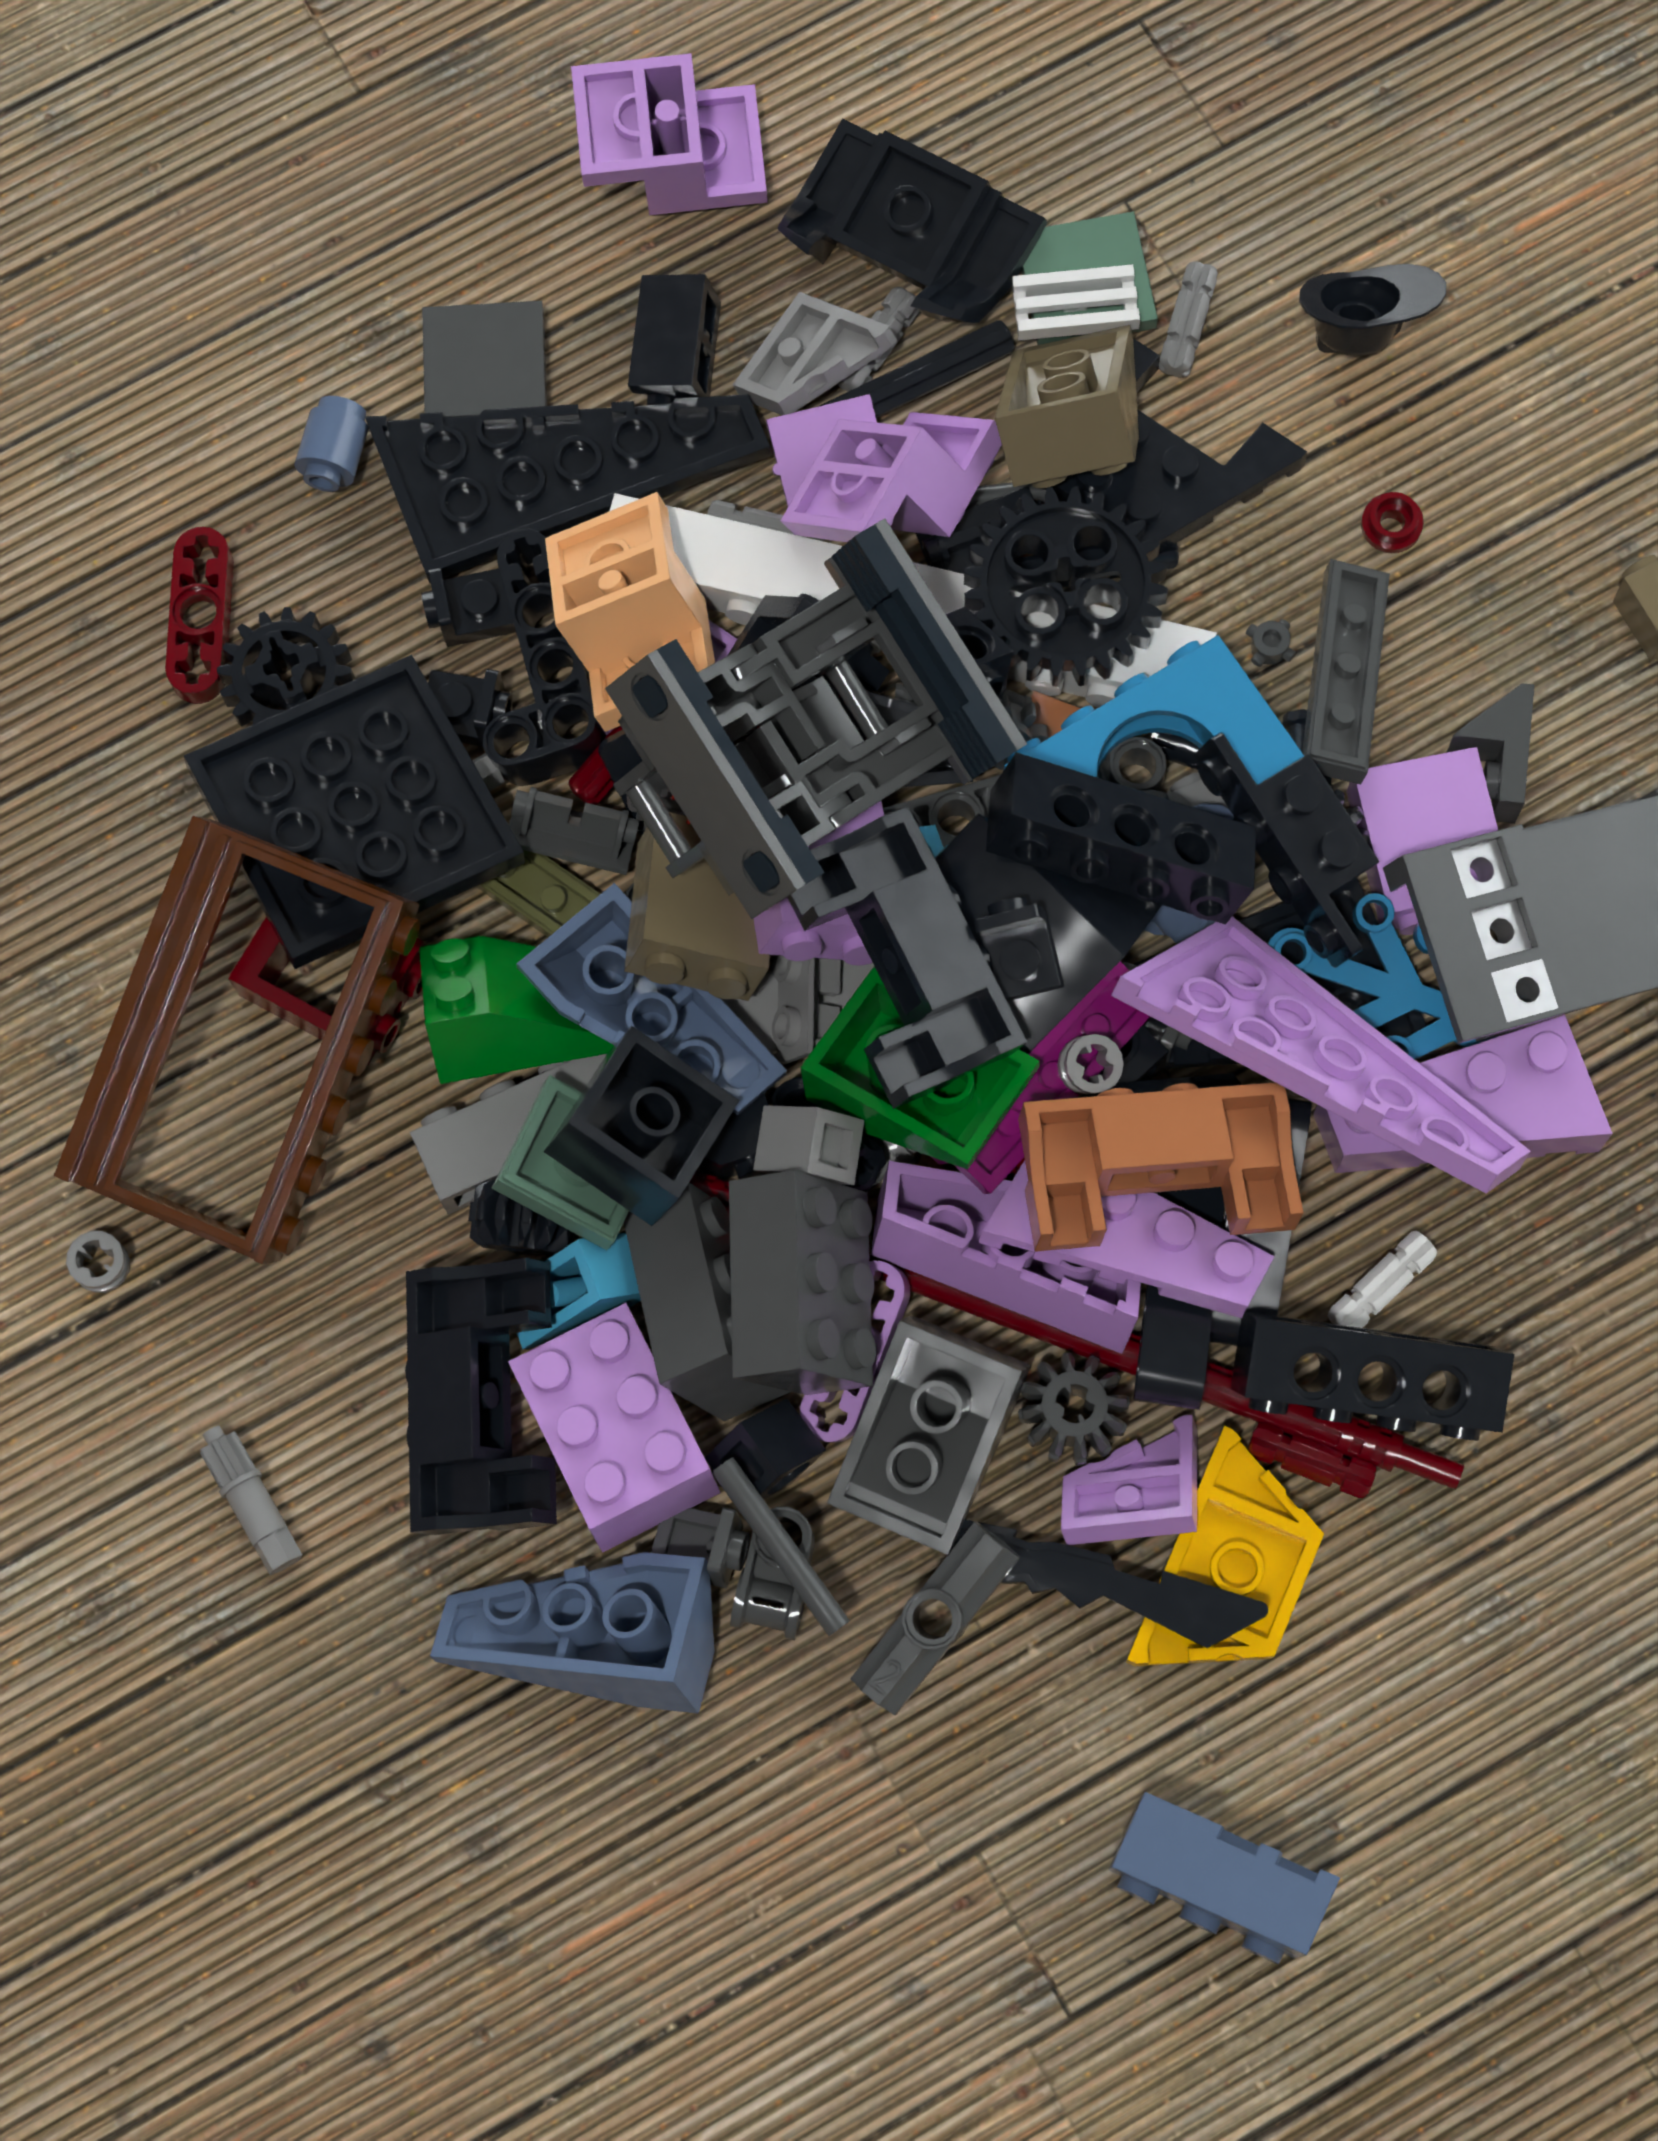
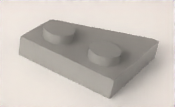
(810, 353)

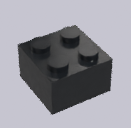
(641, 1126)

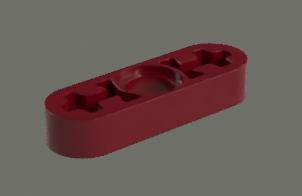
(219, 593)

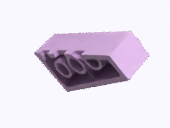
(933, 1226)

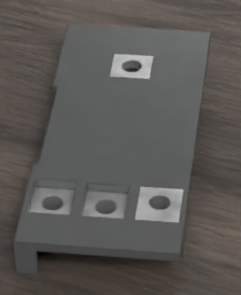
(1567, 910)

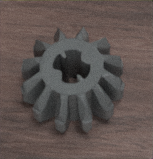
(1096, 1404)

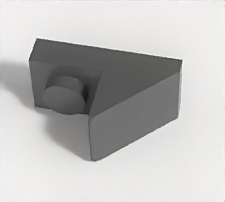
(1504, 743)

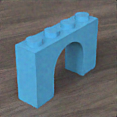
(1191, 698)

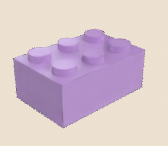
(614, 1427)

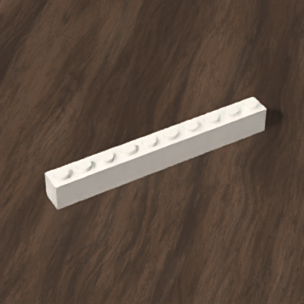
(744, 562)

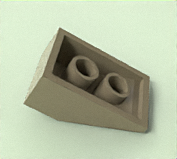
(1070, 408)

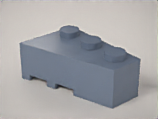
(1222, 1879)

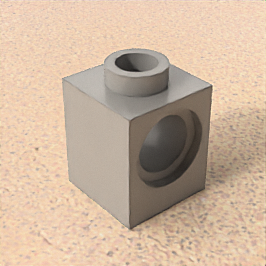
(809, 1142)

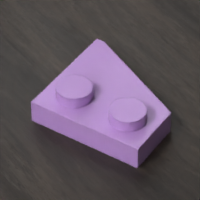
(1135, 1490)

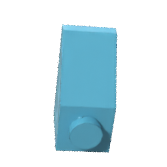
(586, 1285)

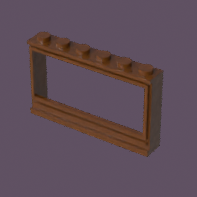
(155, 1007)

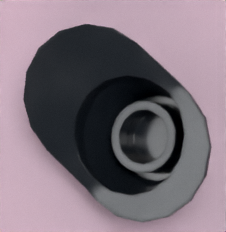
(1367, 307)

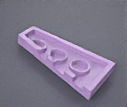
(1150, 1244)

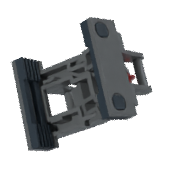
(806, 761)

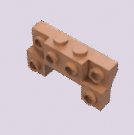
(1158, 1144)

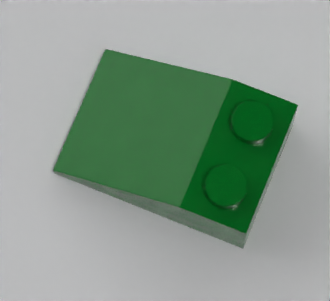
(488, 1014)
(944, 1124)

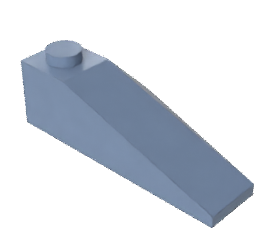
(585, 981)
(607, 1633)

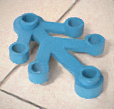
(1396, 989)

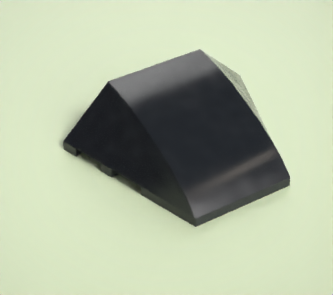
(1087, 922)

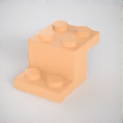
(624, 596)

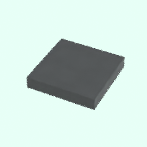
(484, 357)

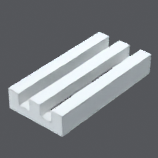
(1071, 293)

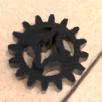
(260, 684)

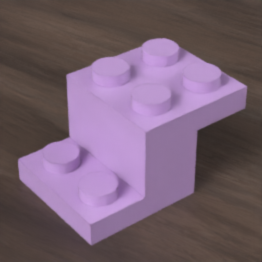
(655, 127)
(906, 473)

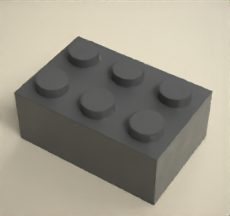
(800, 1283)

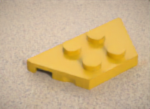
(1244, 1543)

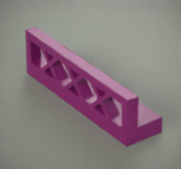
(1094, 1014)

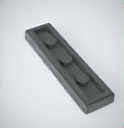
(1346, 670)

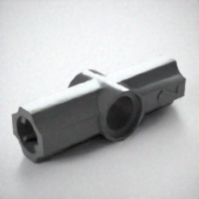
(907, 1650)

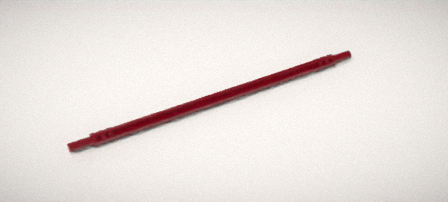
(1357, 1439)

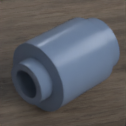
(332, 443)

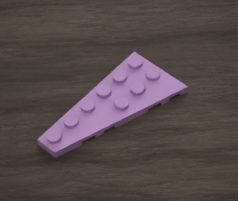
(1282, 1024)

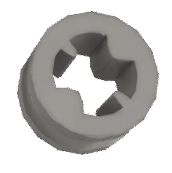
(1108, 1056)
(84, 1276)

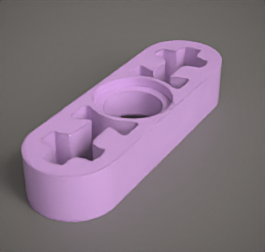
(850, 1401)

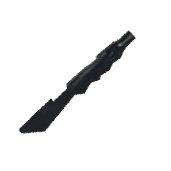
(1082, 1576)

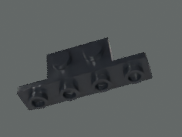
(1300, 838)

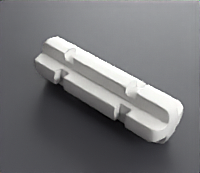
(1384, 1281)

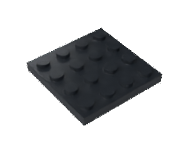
(364, 787)

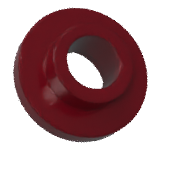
(1394, 506)

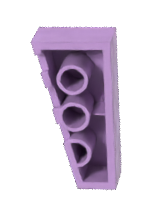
(1521, 1081)

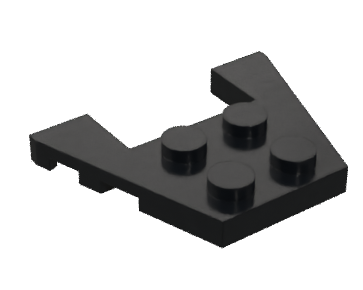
(1177, 484)

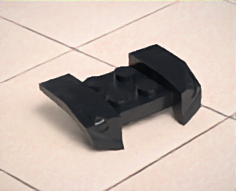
(913, 221)

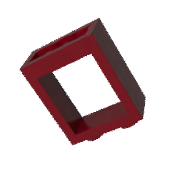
(266, 960)

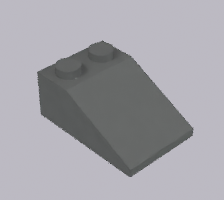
(928, 1433)

